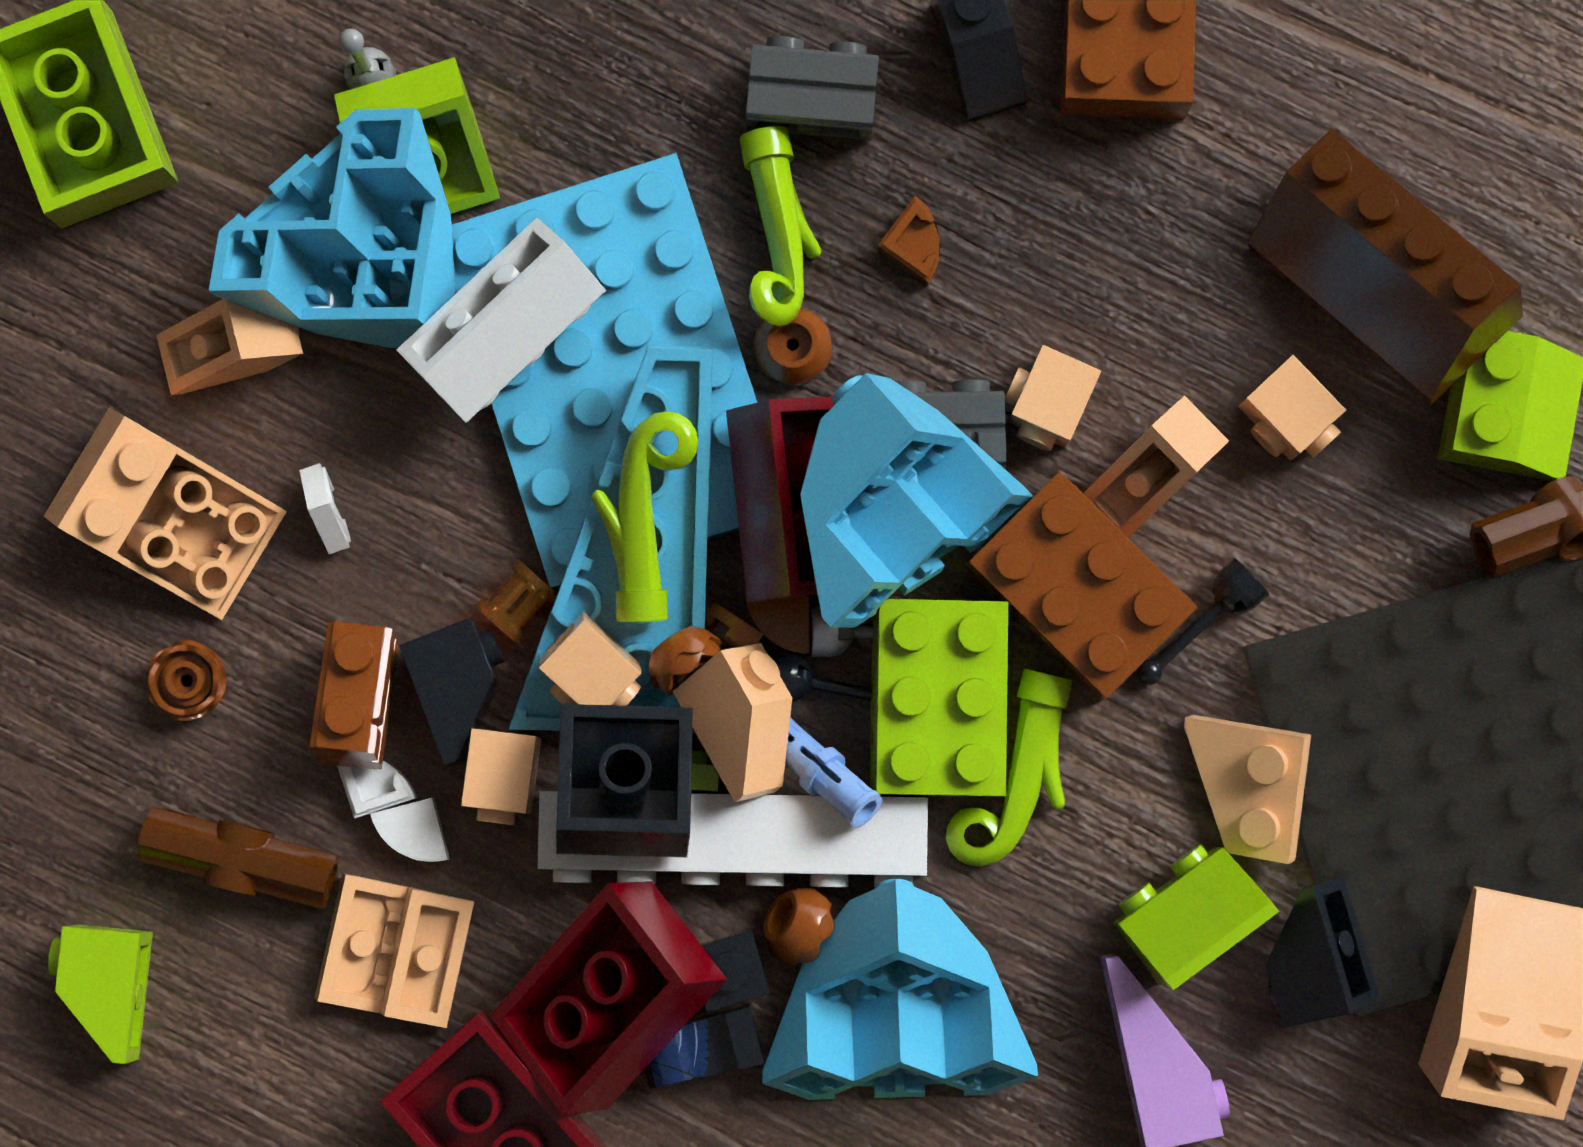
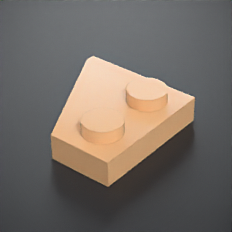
(1252, 784)

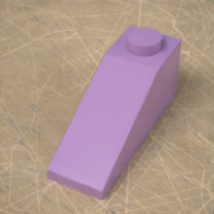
(1165, 1078)

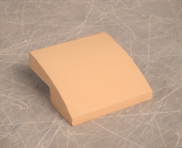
(394, 950)

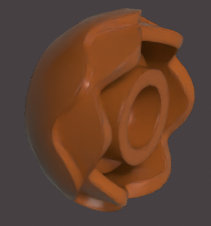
(794, 366)
(681, 657)
(166, 676)
(798, 925)

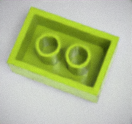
(80, 112)
(939, 698)

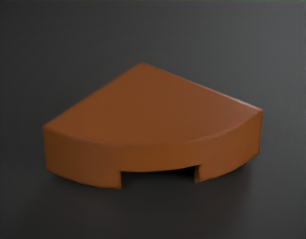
(914, 241)
(783, 623)
(730, 627)

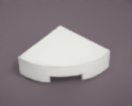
(322, 508)
(375, 789)
(413, 830)

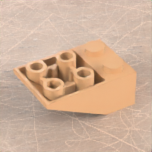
(164, 514)
(1511, 1007)

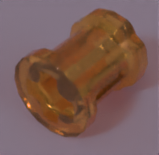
(520, 580)

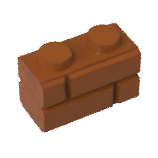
(354, 695)

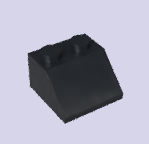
(624, 780)

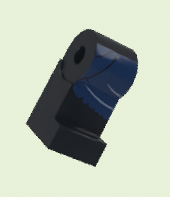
(708, 1048)

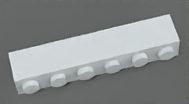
(765, 841)

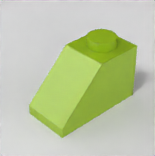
(104, 984)

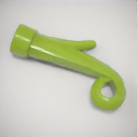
(768, 156)
(633, 527)
(1033, 763)

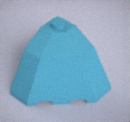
(348, 238)
(893, 495)
(898, 1006)

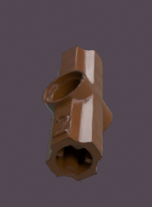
(1533, 531)
(238, 857)

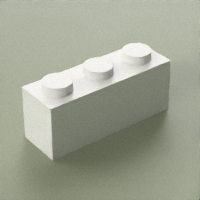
(502, 319)

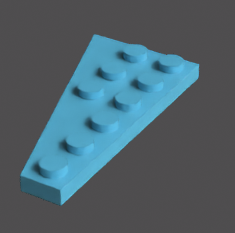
(666, 381)

